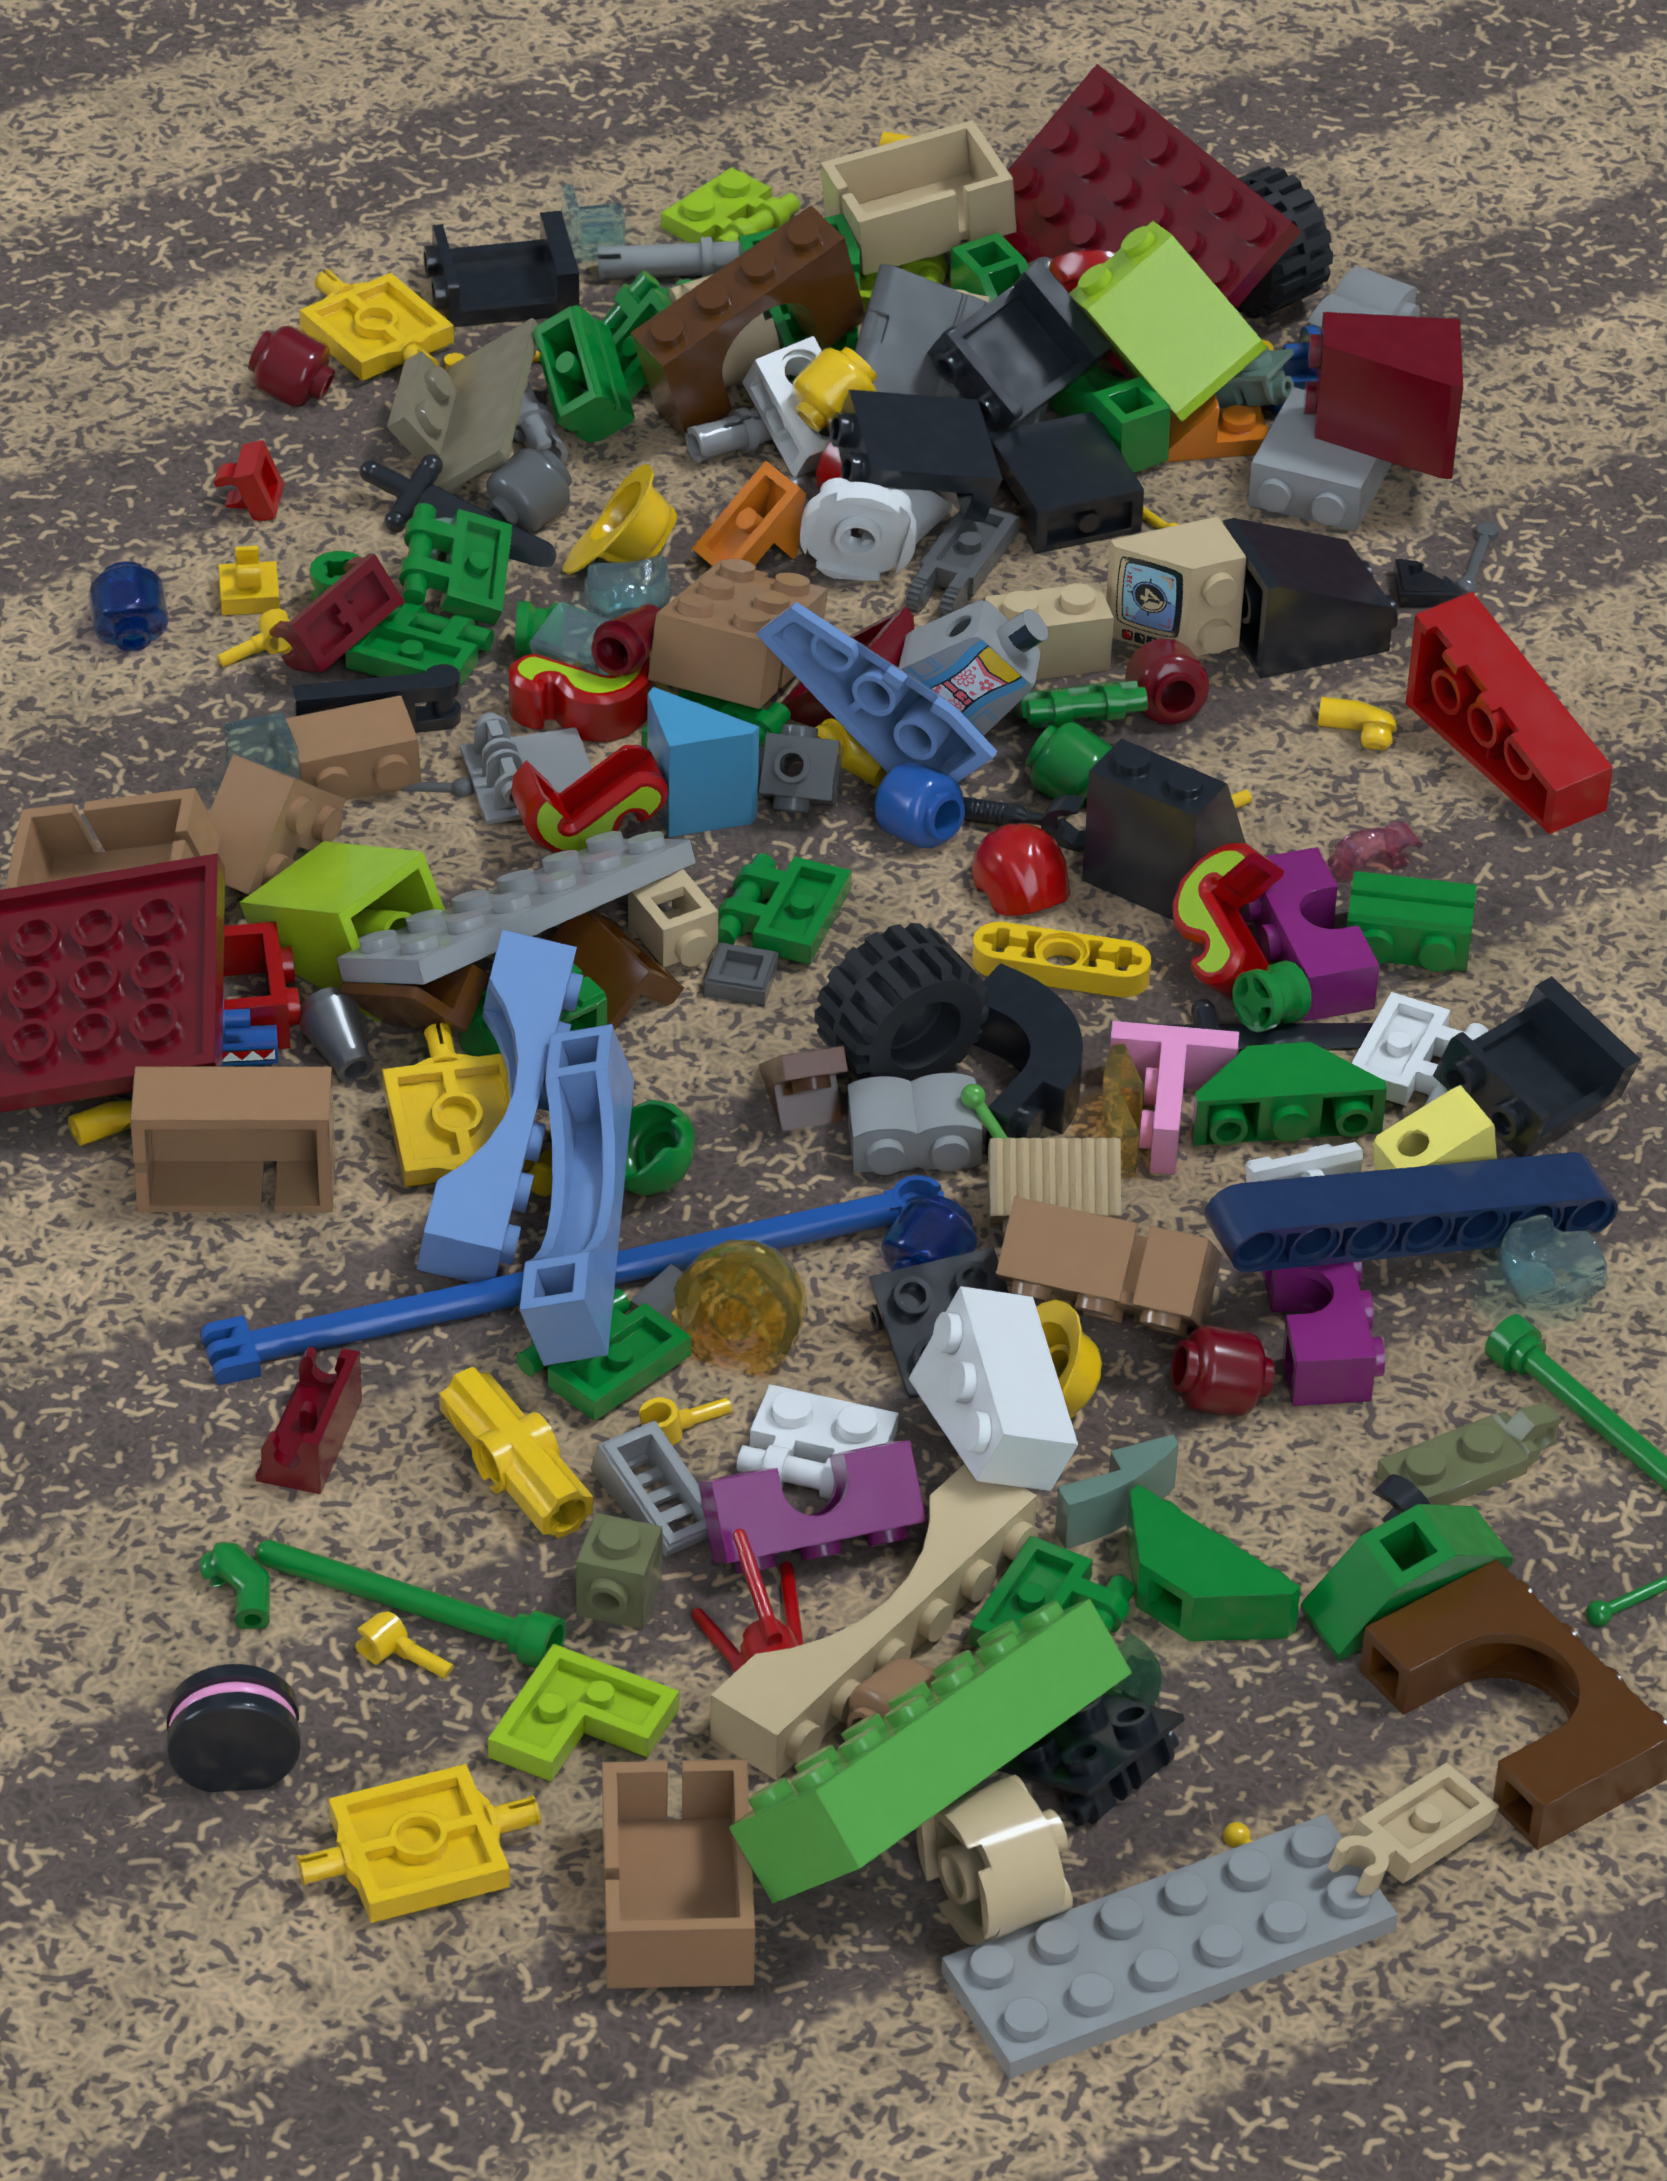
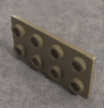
(467, 412)

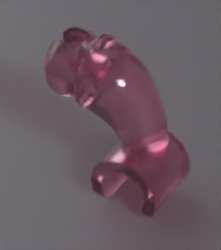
(1362, 845)

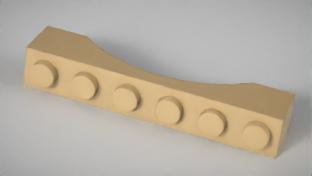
(791, 1697)

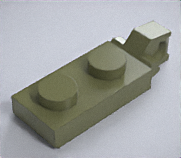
(1475, 1454)

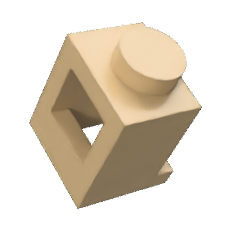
(680, 934)

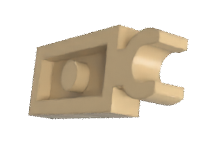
(1415, 1828)

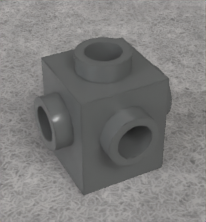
(820, 774)

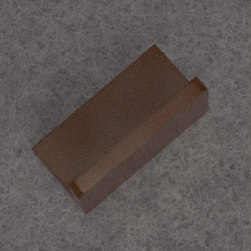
(616, 964)
(444, 1000)

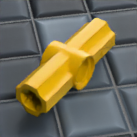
(516, 1452)

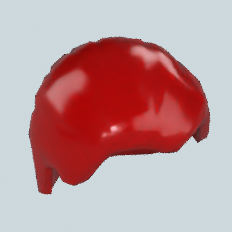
(1020, 870)

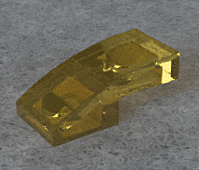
(1122, 1106)

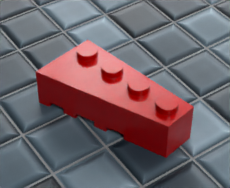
(1503, 715)

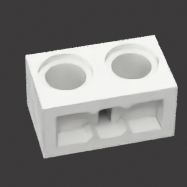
(776, 402)

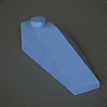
(875, 700)

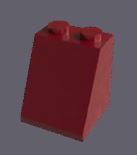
(1388, 388)

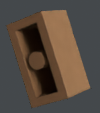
(358, 748)

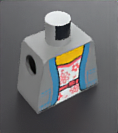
(977, 659)

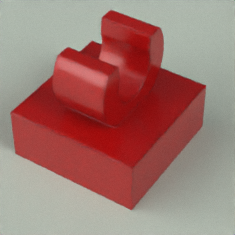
(256, 481)

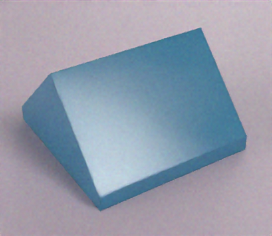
(705, 762)

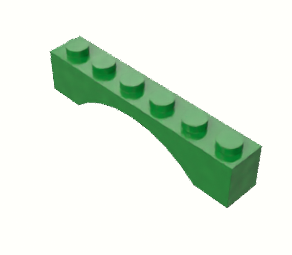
(1126, 408)

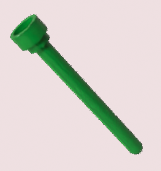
(1519, 1347)
(525, 1635)

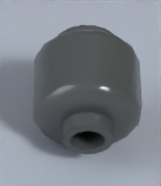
(529, 489)

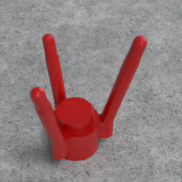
(768, 1632)

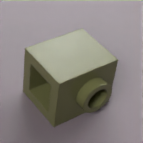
(619, 1570)

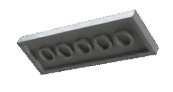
(522, 903)
(1164, 1946)

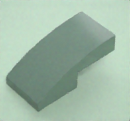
(1101, 1503)

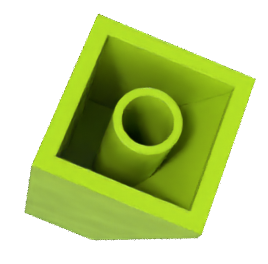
(1167, 319)
(337, 898)

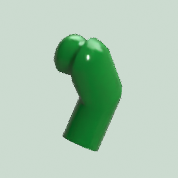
(252, 1583)

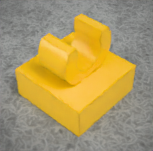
(248, 584)

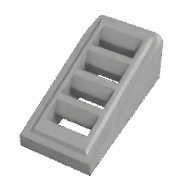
(649, 1445)

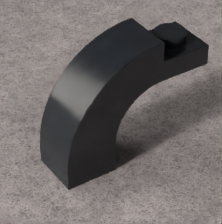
(1044, 1042)

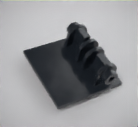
(916, 1296)
(1100, 1754)

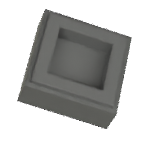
(741, 974)

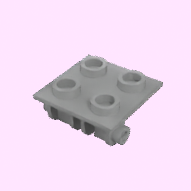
(497, 757)

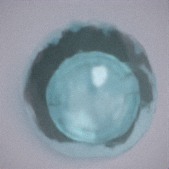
(621, 587)
(1550, 1266)

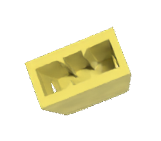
(1437, 1134)

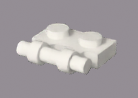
(1404, 1043)
(810, 1428)

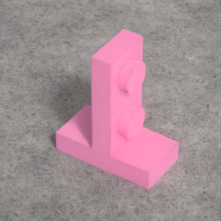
(1168, 1062)

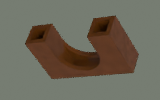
(687, 341)
(1499, 1629)

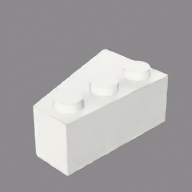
(997, 1389)

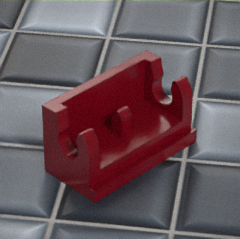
(339, 616)
(313, 1424)

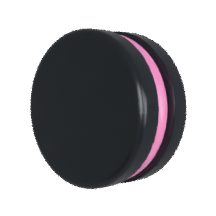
(233, 1728)

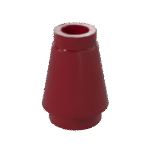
(625, 641)

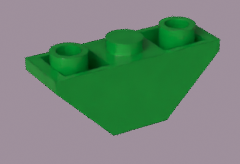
(1287, 1096)
(1397, 1567)
(1201, 1579)

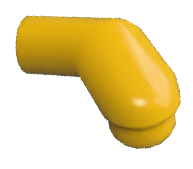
(1356, 715)
(100, 1121)

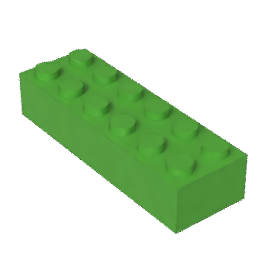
(927, 1748)

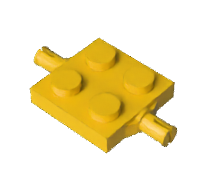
(374, 323)
(444, 1107)
(419, 1842)

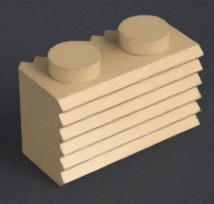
(1054, 1171)

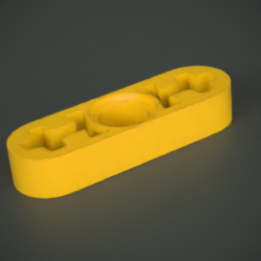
(1046, 943)

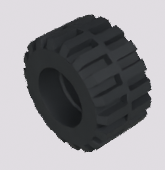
(1306, 261)
(902, 1005)

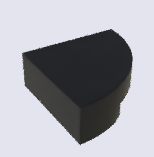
(1420, 588)

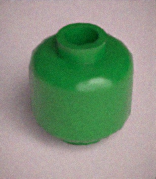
(1063, 760)

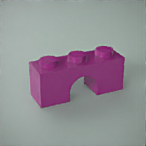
(1298, 926)
(1331, 1348)
(871, 1495)

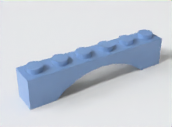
(474, 1203)
(573, 1274)

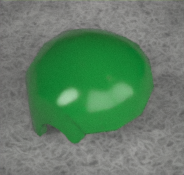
(658, 1148)

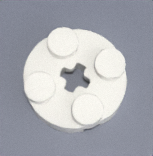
(862, 505)

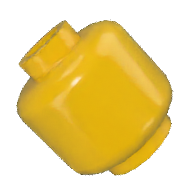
(826, 382)

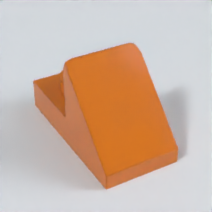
(1217, 432)
(760, 515)

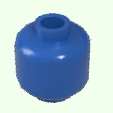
(919, 805)

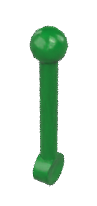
(1600, 1613)

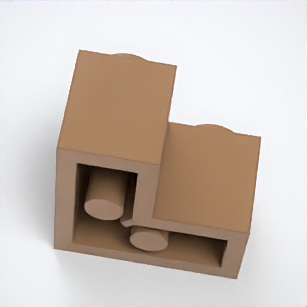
(265, 820)

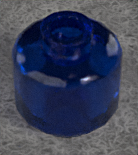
(128, 604)
(928, 1232)

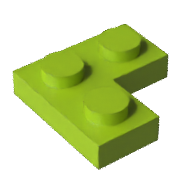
(575, 1698)

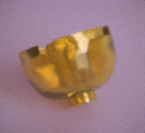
(737, 1292)

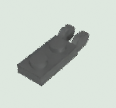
(961, 560)

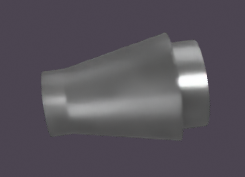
(337, 1032)

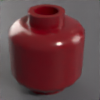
(291, 366)
(1172, 679)
(1221, 1371)

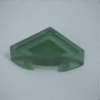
(1146, 1677)

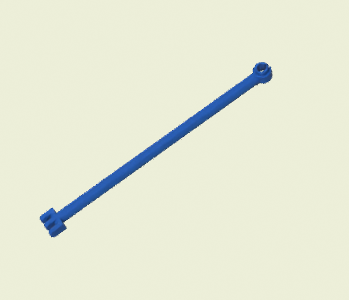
(238, 1351)

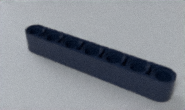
(1403, 1210)

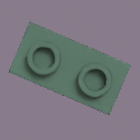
(1261, 381)

